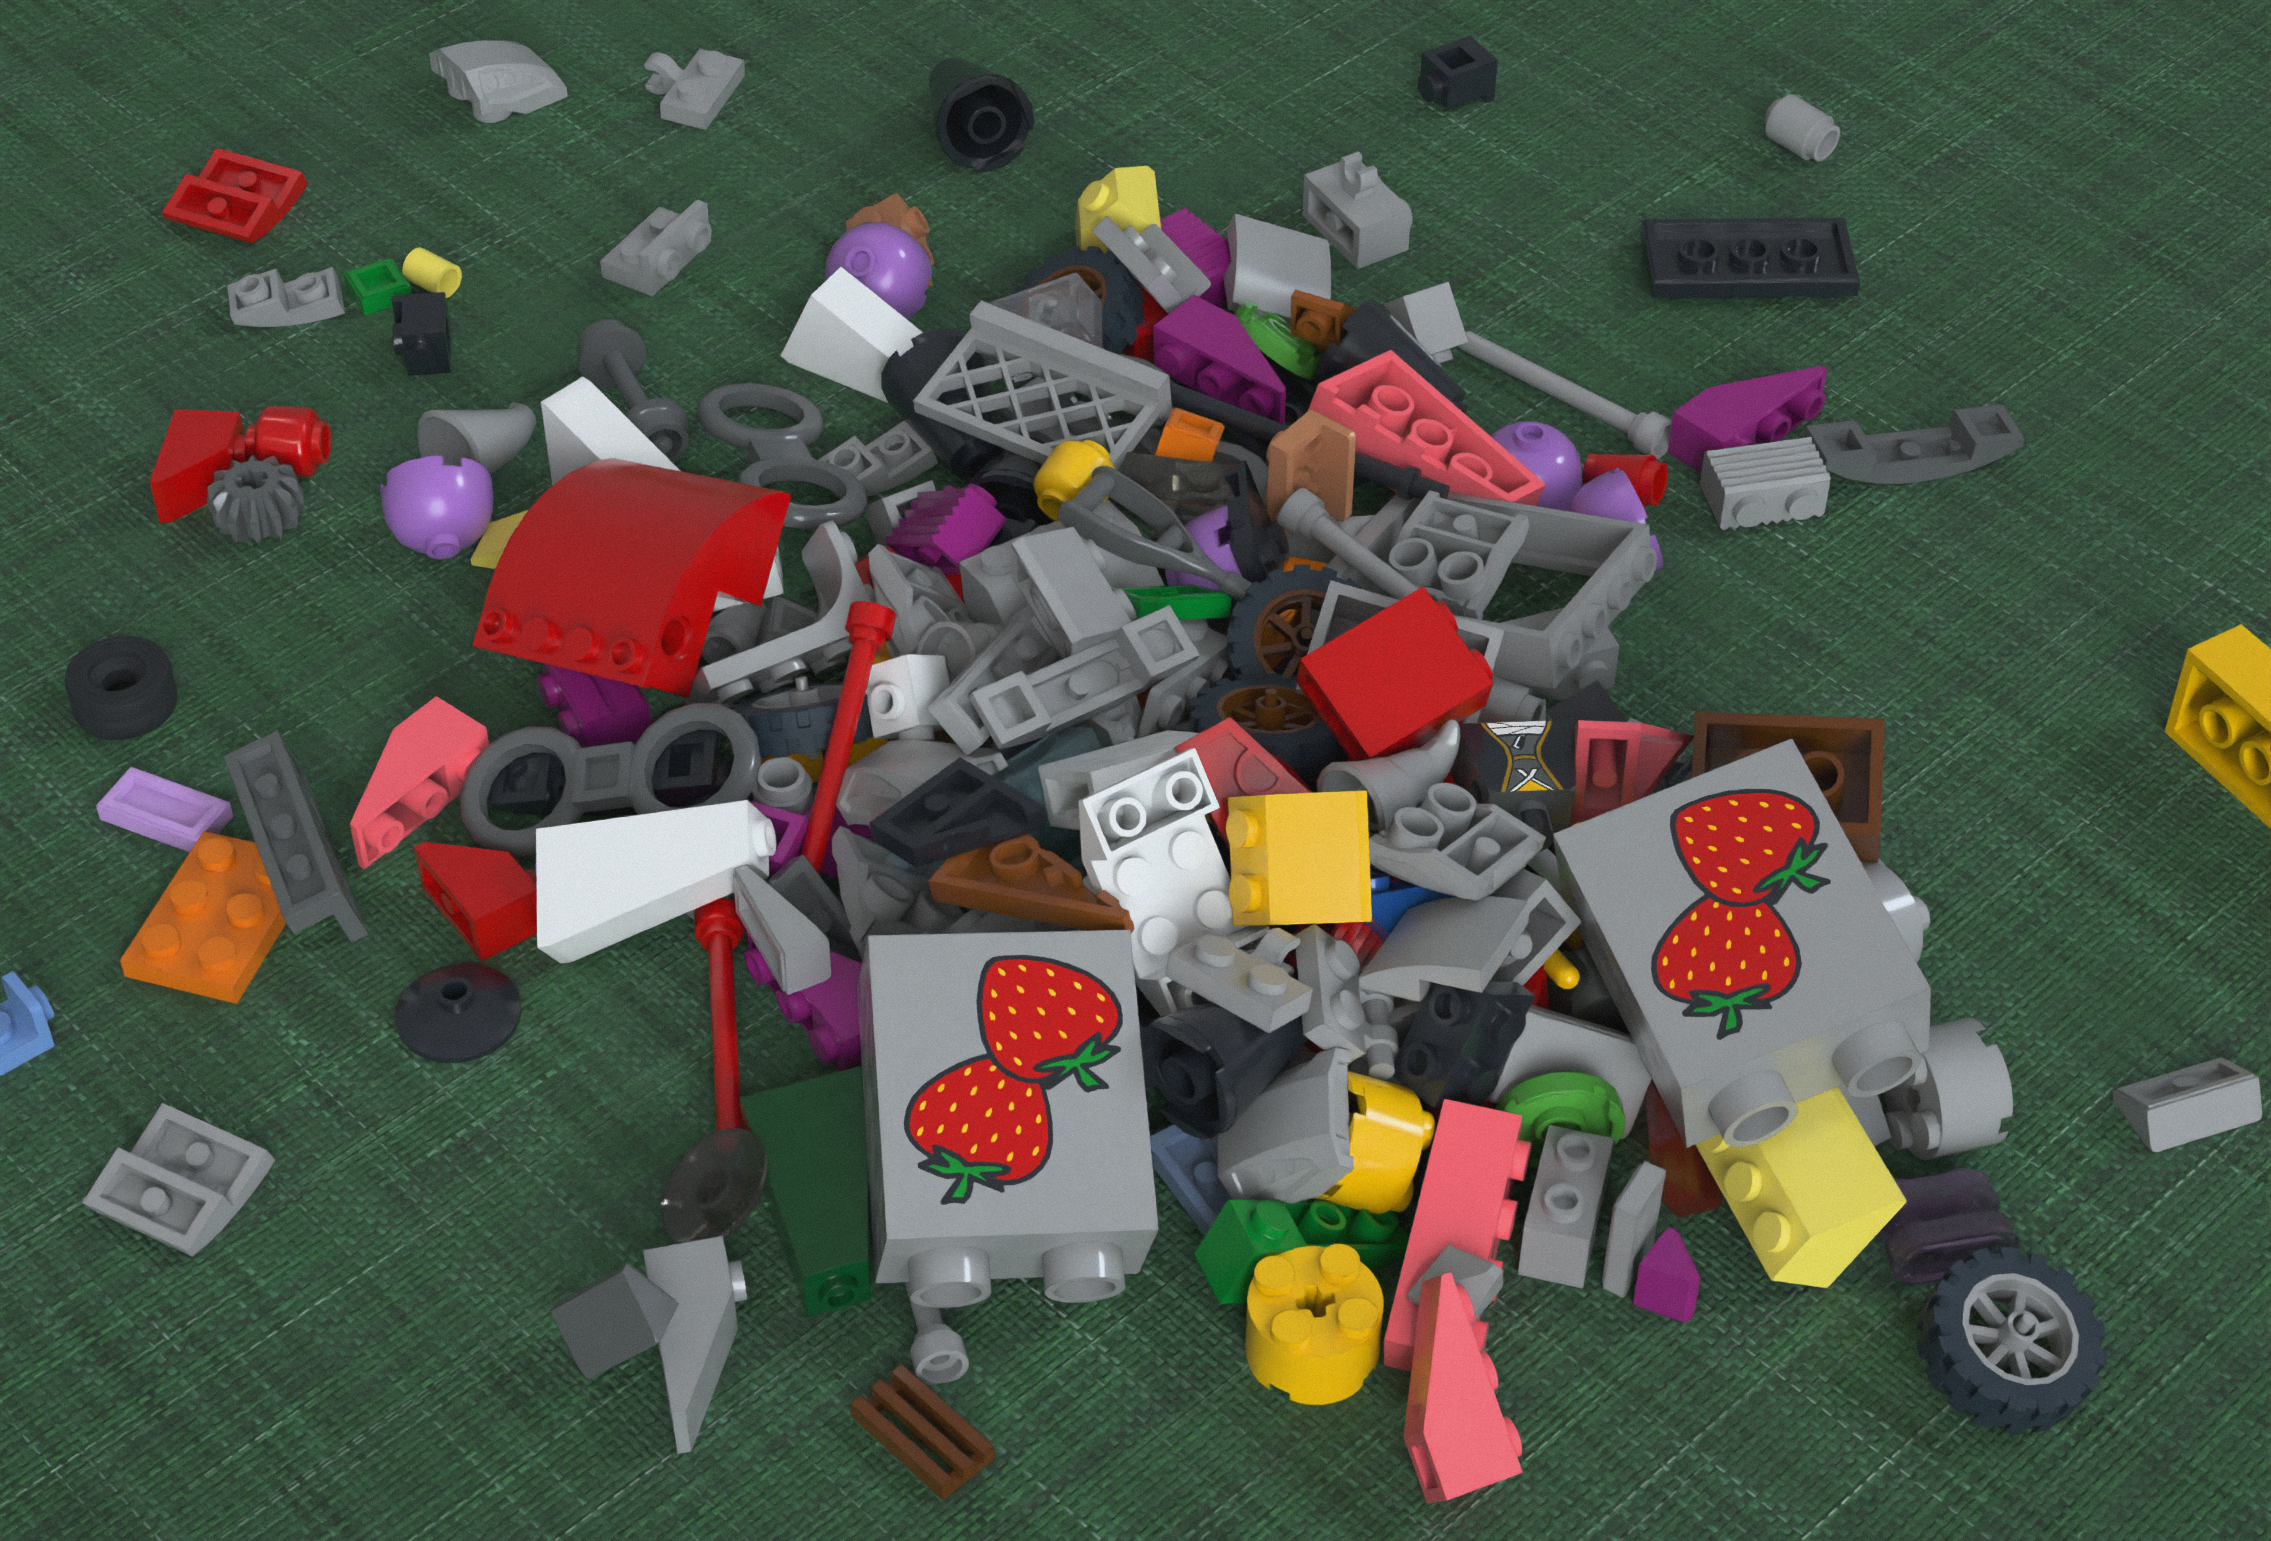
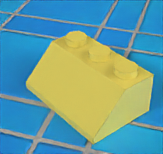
(1807, 1192)

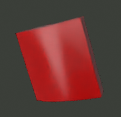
(236, 196)

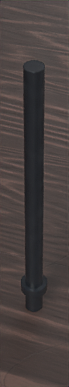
(1406, 481)

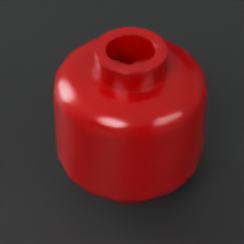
(292, 436)

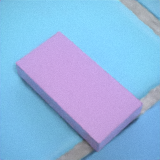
(163, 809)

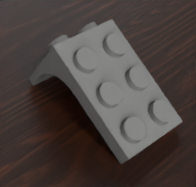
(817, 647)

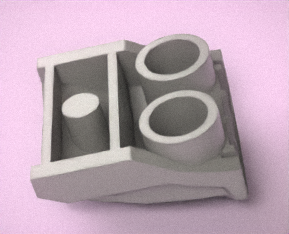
(497, 78)
(1457, 552)
(915, 594)
(899, 769)
(1454, 844)
(885, 891)
(1292, 1136)

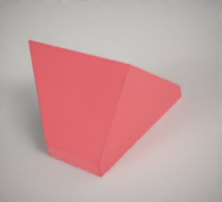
(1620, 763)

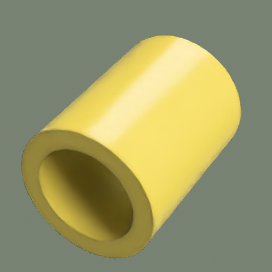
(431, 272)

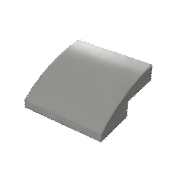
(1271, 264)
(1446, 944)
(179, 1180)

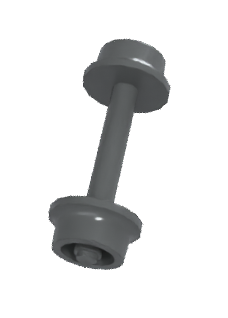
(611, 358)

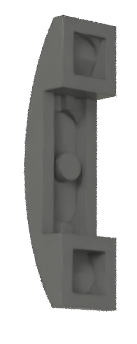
(1913, 456)

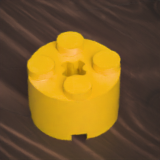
(1386, 1145)
(1314, 1323)

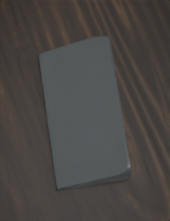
(613, 1319)

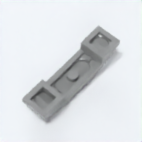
(1086, 682)

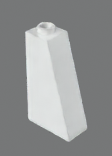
(588, 428)
(640, 871)

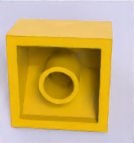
(1299, 858)

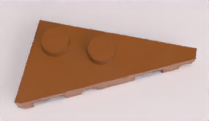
(1027, 884)

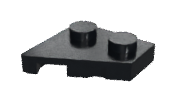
(1254, 539)
(954, 815)

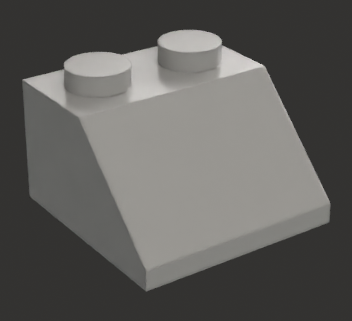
(1068, 591)

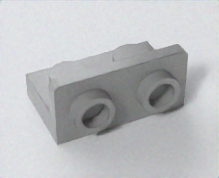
(658, 248)
(1154, 263)

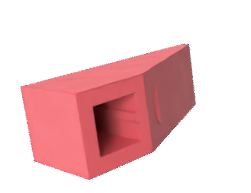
(415, 777)
(1452, 1409)

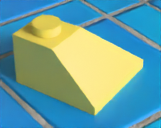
(1124, 196)

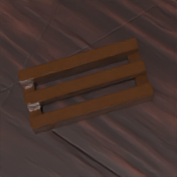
(940, 1414)

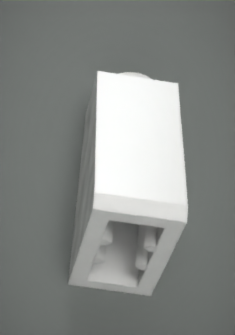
(848, 334)

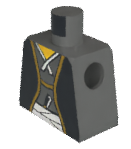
(1521, 769)

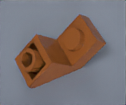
(1318, 319)

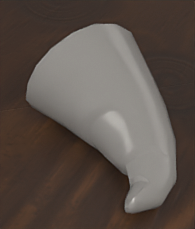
(479, 435)
(1396, 779)

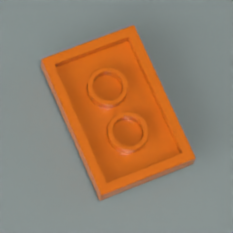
(209, 923)

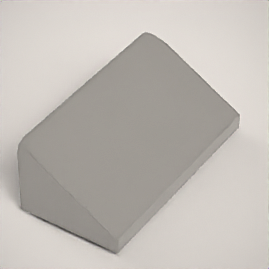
(2190, 1103)

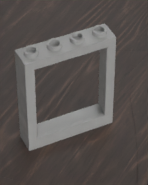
(1595, 546)

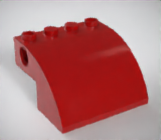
(626, 569)

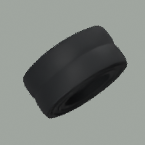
(127, 711)

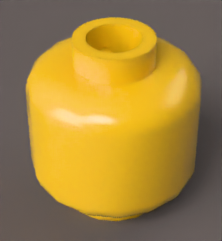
(1067, 472)

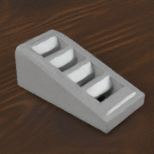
(784, 936)

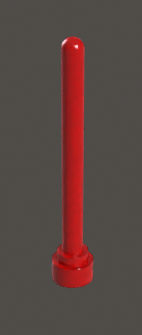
(868, 629)
(719, 931)

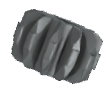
(255, 499)

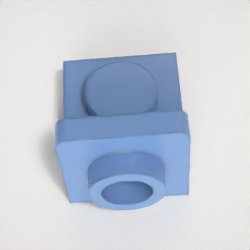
(23, 1023)

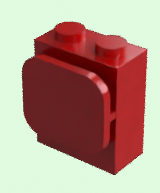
(1395, 678)

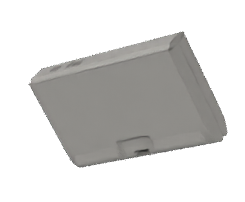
(1569, 1044)

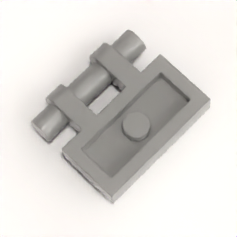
(1338, 1009)

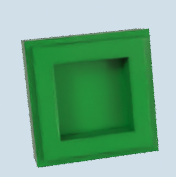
(375, 284)

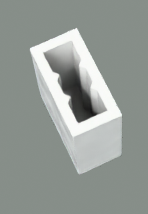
(1087, 773)

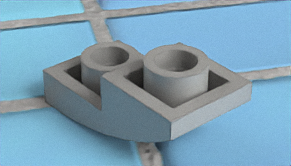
(270, 302)
(886, 460)

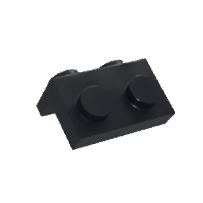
(1461, 1041)

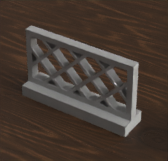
(1065, 366)

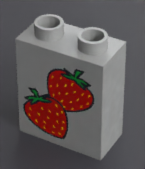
(1745, 947)
(1005, 1113)

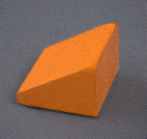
(1189, 437)

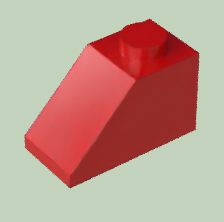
(191, 453)
(480, 894)

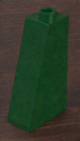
(818, 1184)

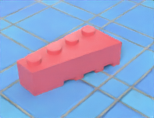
(1413, 424)
(1461, 1205)

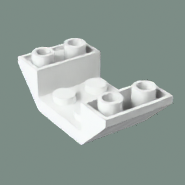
(1159, 859)

